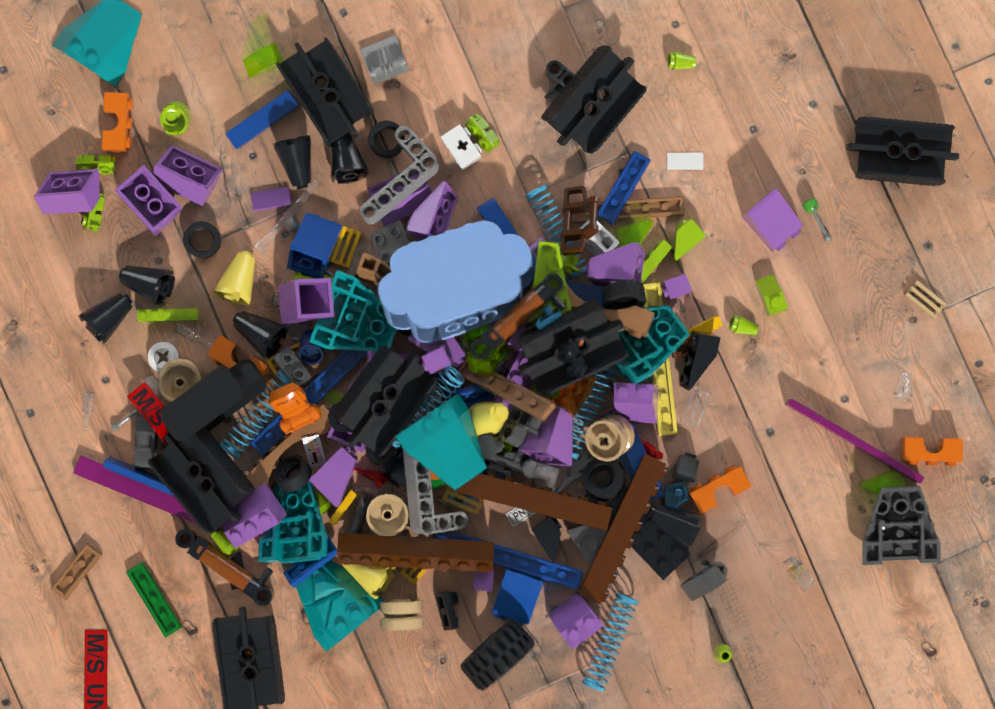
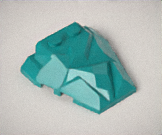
(357, 319)
(649, 353)
(299, 534)
(335, 603)

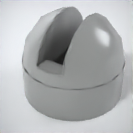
(292, 224)

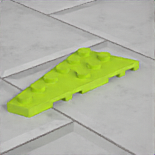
(549, 262)

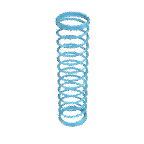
(535, 192)
(608, 370)
(452, 379)
(231, 449)
(592, 683)

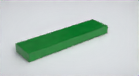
(154, 599)

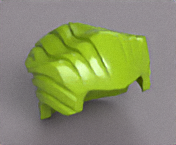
(175, 118)

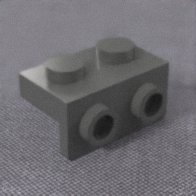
(292, 367)

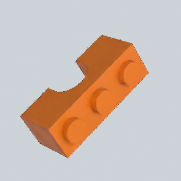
(118, 138)
(223, 352)
(949, 451)
(704, 494)

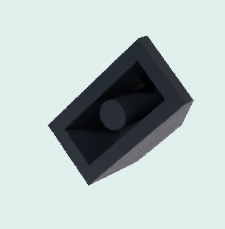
(686, 467)
(549, 536)

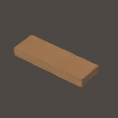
(76, 571)

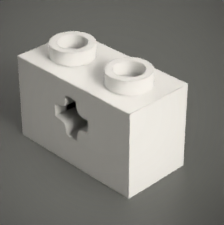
(453, 139)
(600, 242)

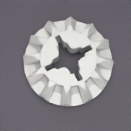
(161, 347)

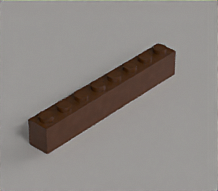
(538, 500)
(622, 528)
(415, 552)

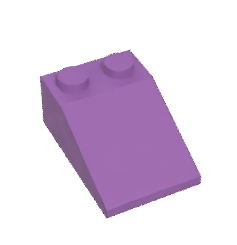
(433, 213)

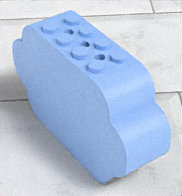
(455, 281)

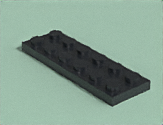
(649, 542)

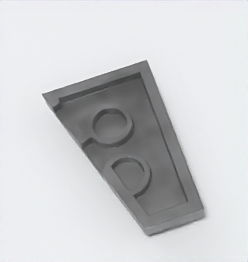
(588, 541)

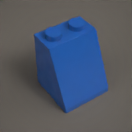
(314, 246)
(517, 596)

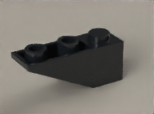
(700, 354)

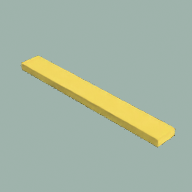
(666, 410)

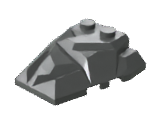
(900, 528)

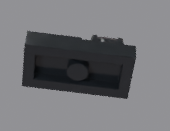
(445, 602)

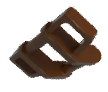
(587, 205)

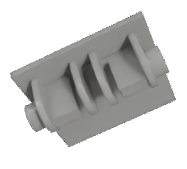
(384, 59)
(389, 240)

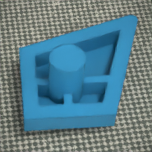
(548, 321)
(676, 494)

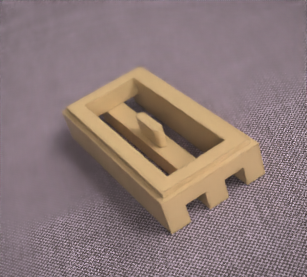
(937, 309)

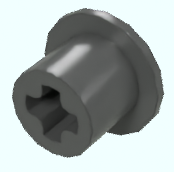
(490, 445)

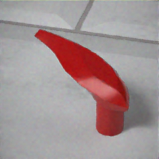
(652, 451)
(374, 476)

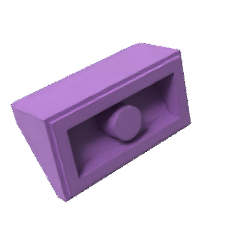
(271, 199)

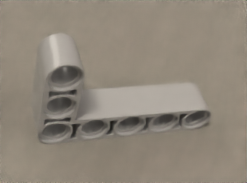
(403, 178)
(424, 496)

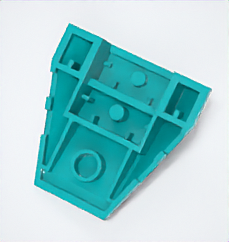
(102, 39)
(446, 443)

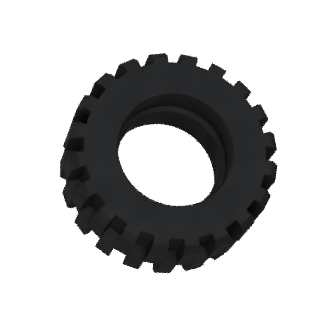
(497, 655)

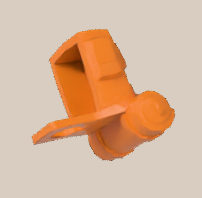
(294, 407)

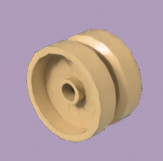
(174, 370)
(609, 437)
(399, 514)
(401, 612)

